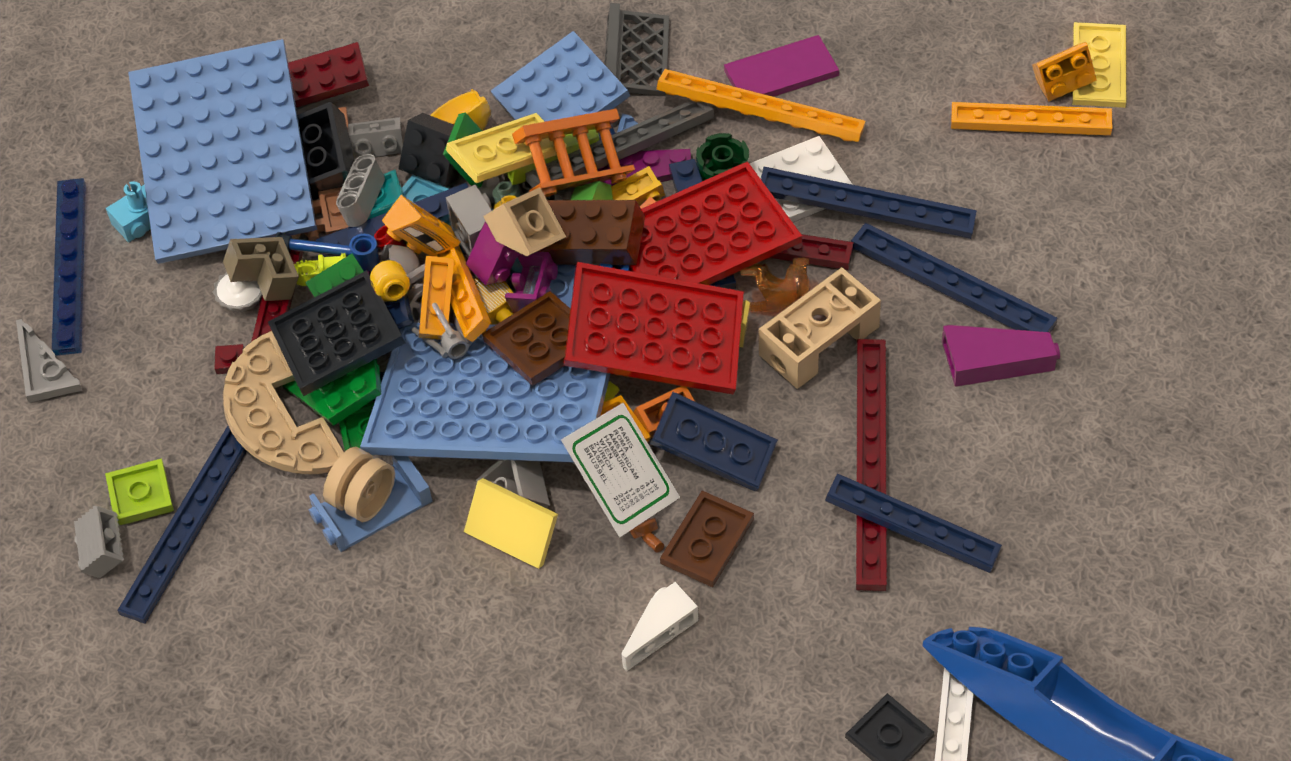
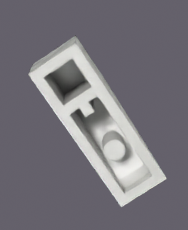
(663, 619)

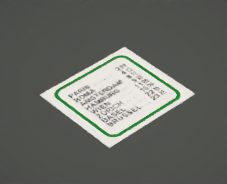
(620, 469)

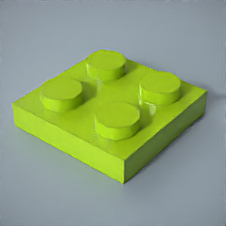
(139, 491)

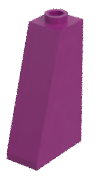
(996, 354)

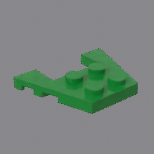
(342, 395)

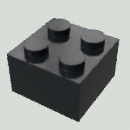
(424, 149)

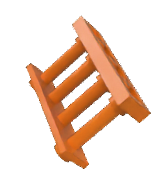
(578, 127)

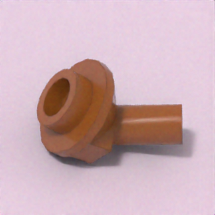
(644, 531)

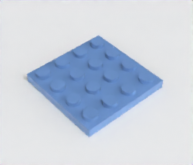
(561, 84)

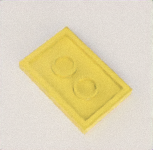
(510, 523)

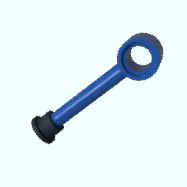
(361, 246)

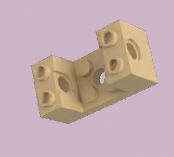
(795, 339)

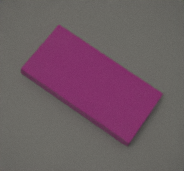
(783, 68)

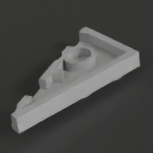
(42, 371)

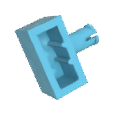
(131, 212)

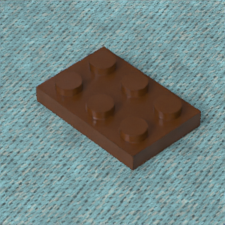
(707, 538)

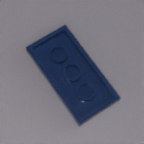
(714, 441)

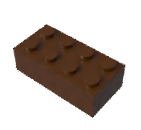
(597, 232)

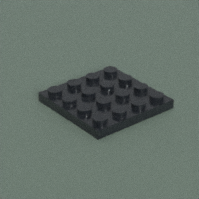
(335, 333)

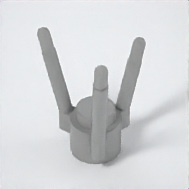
(452, 341)

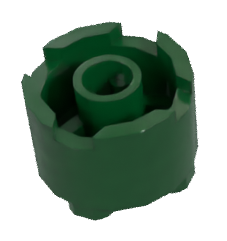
(720, 154)

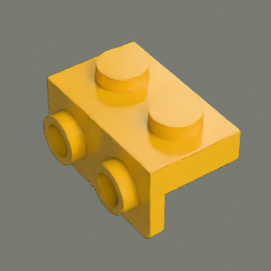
(639, 187)

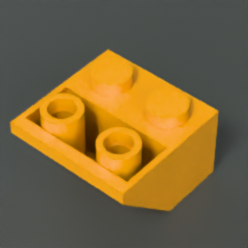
(1065, 71)

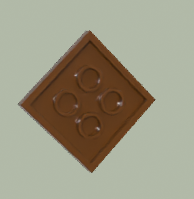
(533, 338)

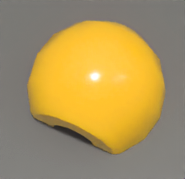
(469, 102)

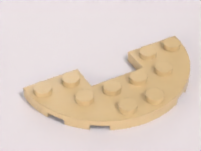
(261, 419)

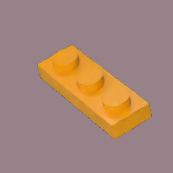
(437, 290)

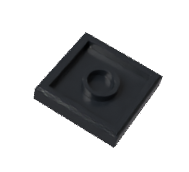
(889, 732)

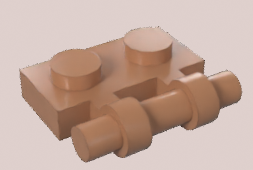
(332, 218)

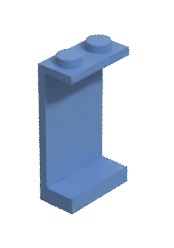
(407, 496)

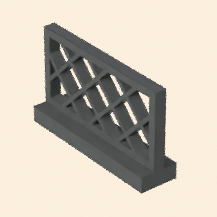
(615, 45)

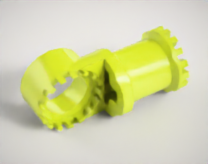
(315, 267)

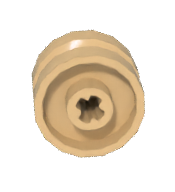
(359, 484)

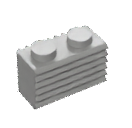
(98, 541)

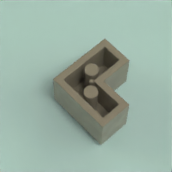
(265, 262)

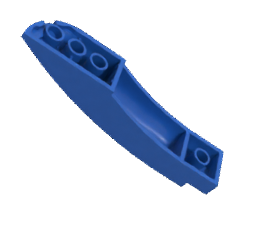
(1053, 701)

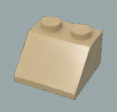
(525, 223)

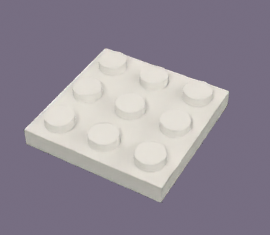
(806, 158)

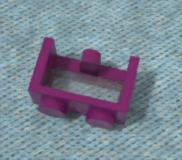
(533, 280)

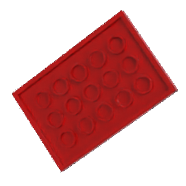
(714, 229)
(654, 328)

